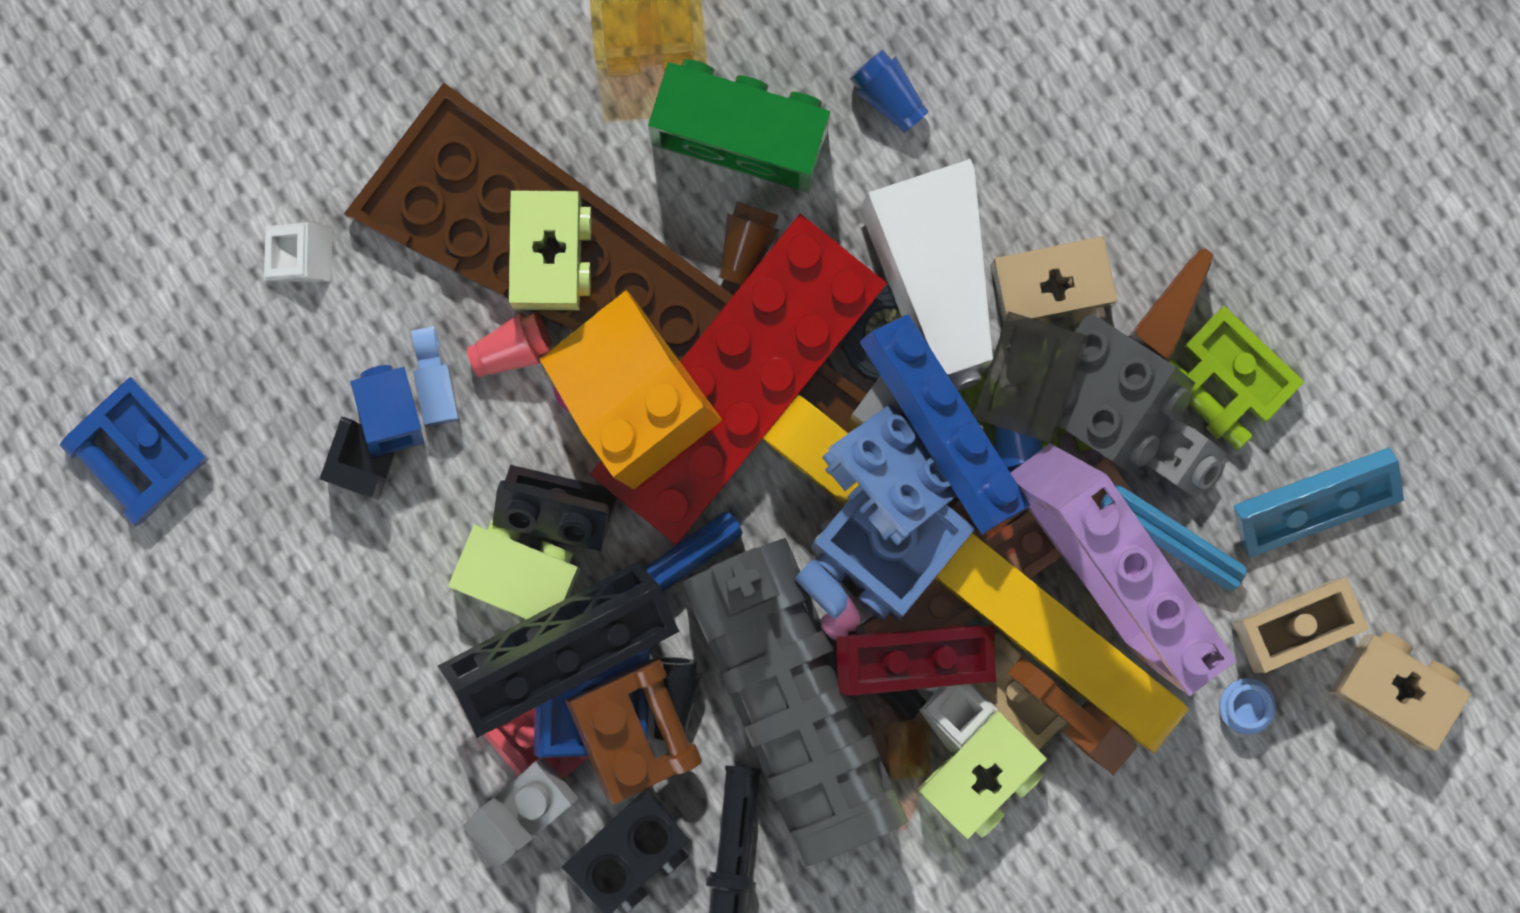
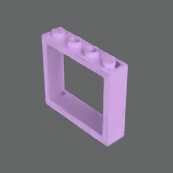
(1122, 569)

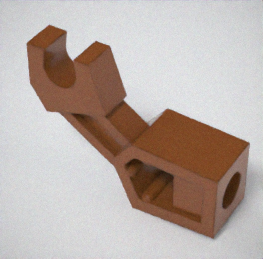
(1085, 726)

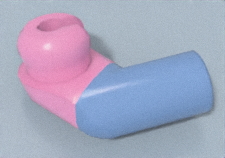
(829, 594)

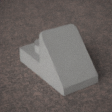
(520, 811)

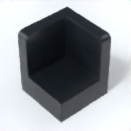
(350, 462)

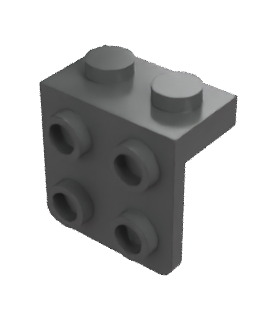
(1123, 396)

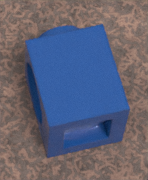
(387, 410)

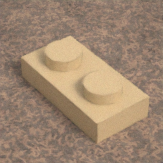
(1014, 703)

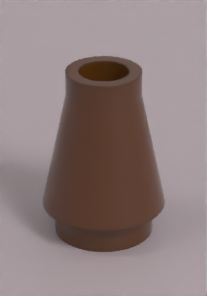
(746, 241)

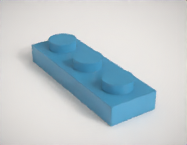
(1319, 502)

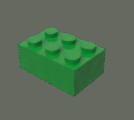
(739, 124)

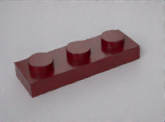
(915, 659)

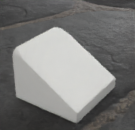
(298, 253)
(957, 714)

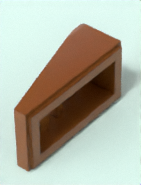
(1167, 317)

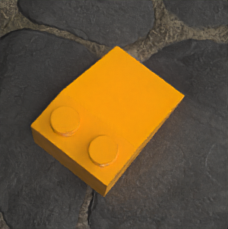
(628, 392)

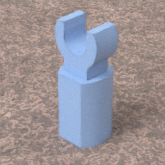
(433, 380)

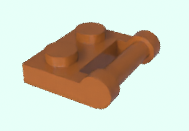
(617, 738)

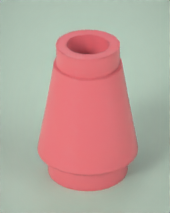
(511, 346)

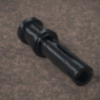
(731, 880)

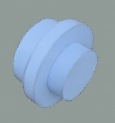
(1247, 706)

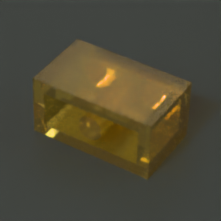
(645, 34)

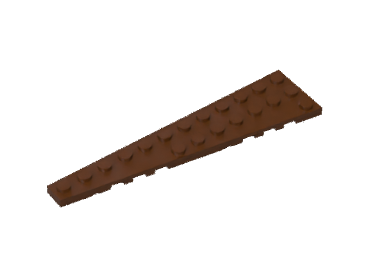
(450, 201)

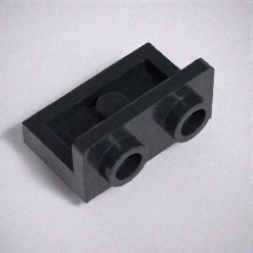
(554, 507)

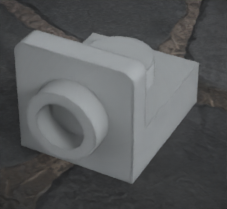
(1187, 458)

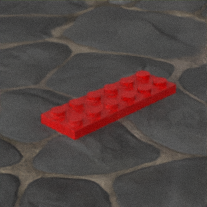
(754, 367)

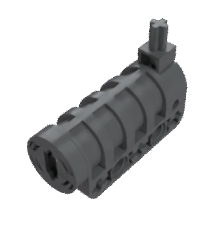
(790, 703)

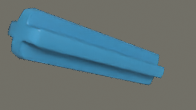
(1184, 543)

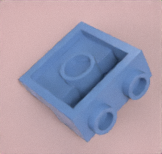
(887, 572)

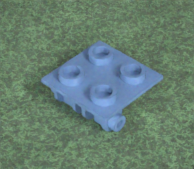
(893, 470)

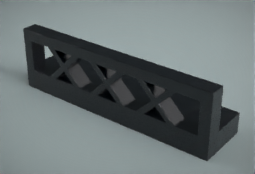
(559, 649)

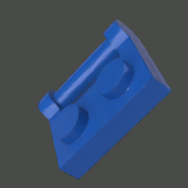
(146, 438)

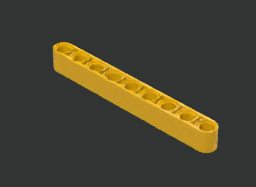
(1010, 602)

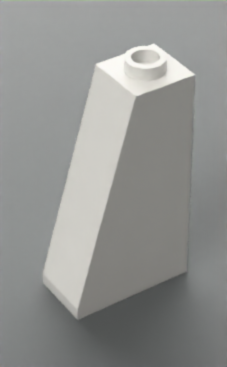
(935, 264)

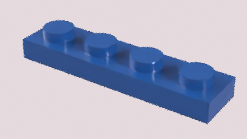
(944, 423)

